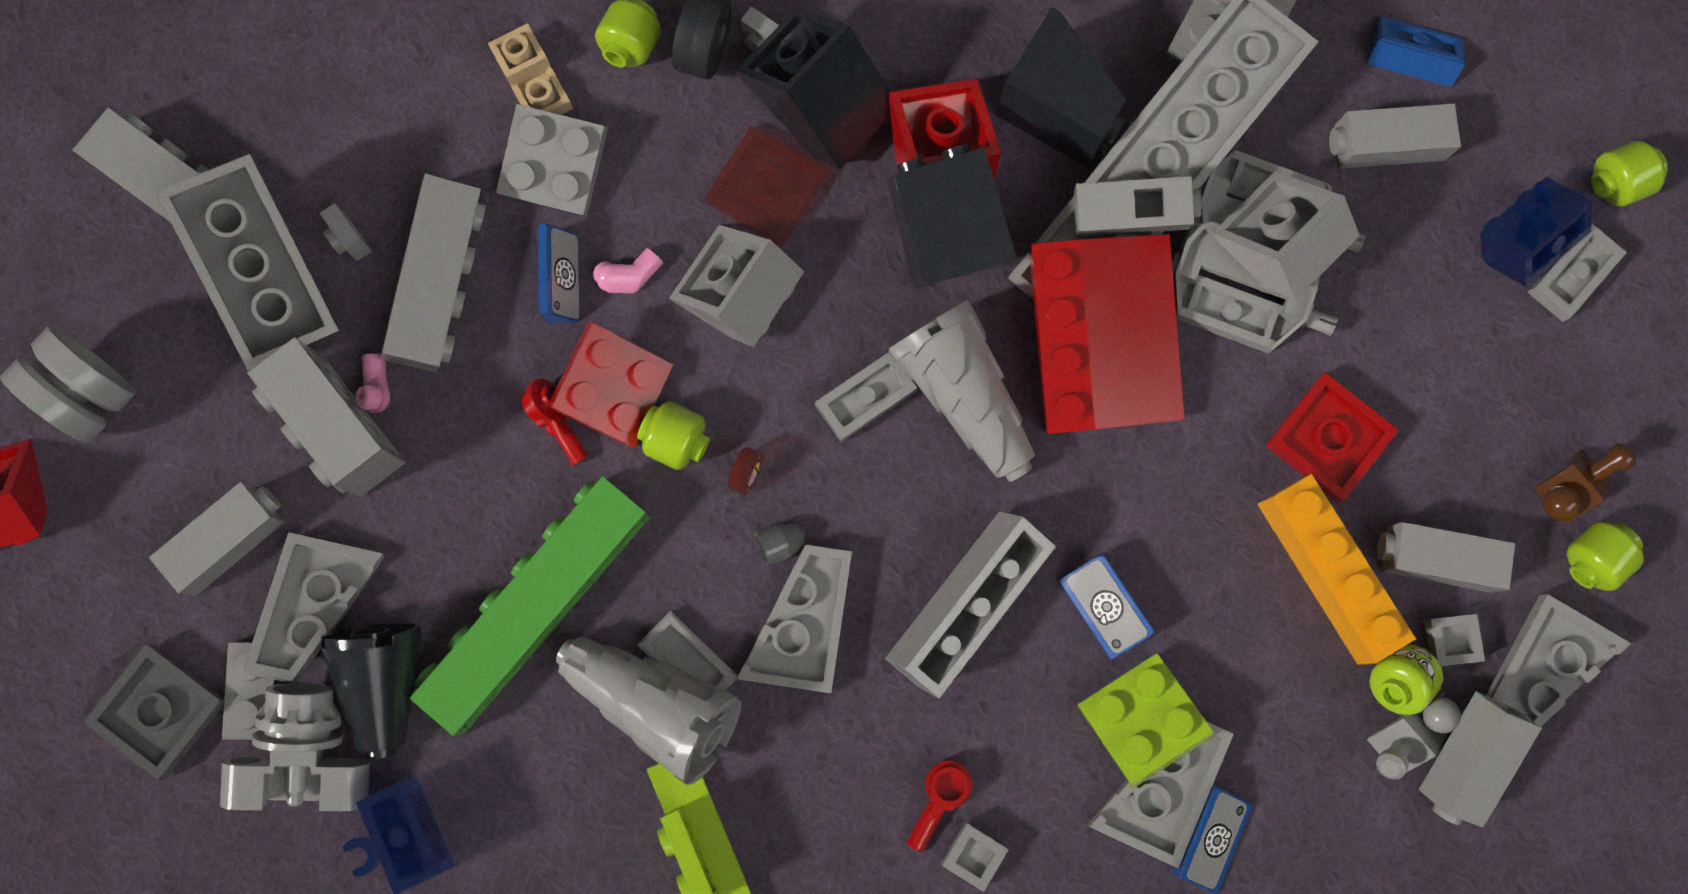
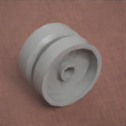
(67, 385)

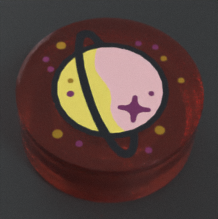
(745, 470)

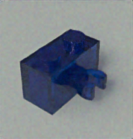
(1536, 231)
(401, 836)

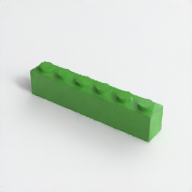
(529, 606)

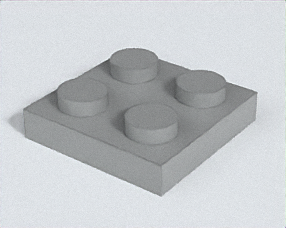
(551, 160)

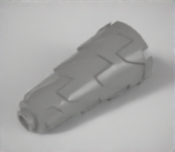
(965, 384)
(664, 713)

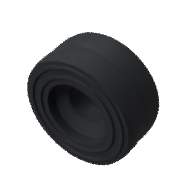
(701, 37)

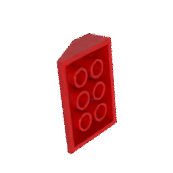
(1106, 332)

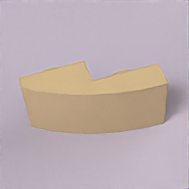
(529, 71)

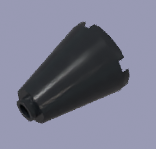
(374, 682)

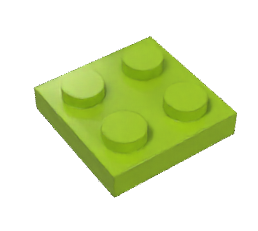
(1145, 720)

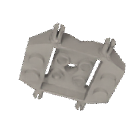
(1225, 308)

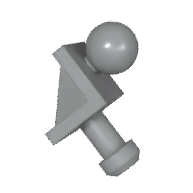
(1414, 738)

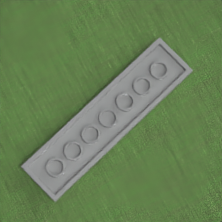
(1198, 109)

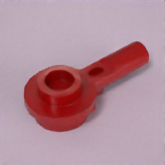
(535, 405)
(948, 787)

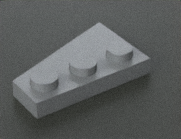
(306, 599)
(805, 625)
(1552, 659)
(1166, 807)

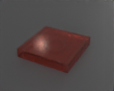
(766, 186)

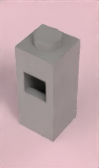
(1395, 136)
(1136, 206)
(218, 538)
(1446, 557)
(1479, 760)

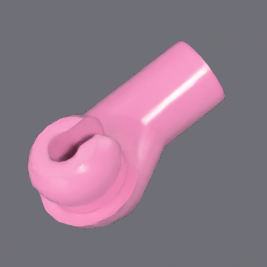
(627, 278)
(375, 390)

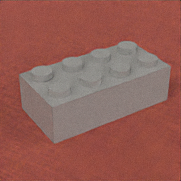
(246, 259)

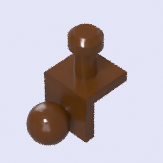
(1583, 483)

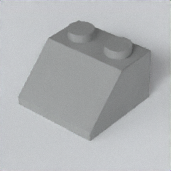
(1288, 233)
(738, 284)

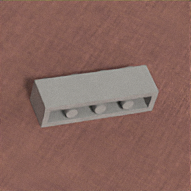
(133, 159)
(431, 274)
(970, 603)

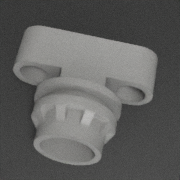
(295, 728)

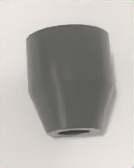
(779, 542)

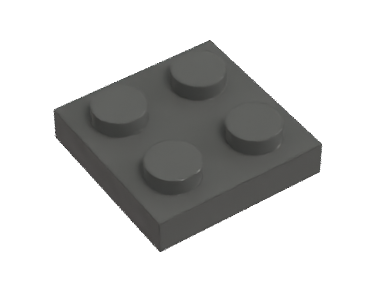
(155, 711)

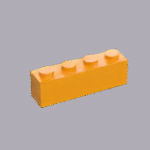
(1336, 571)

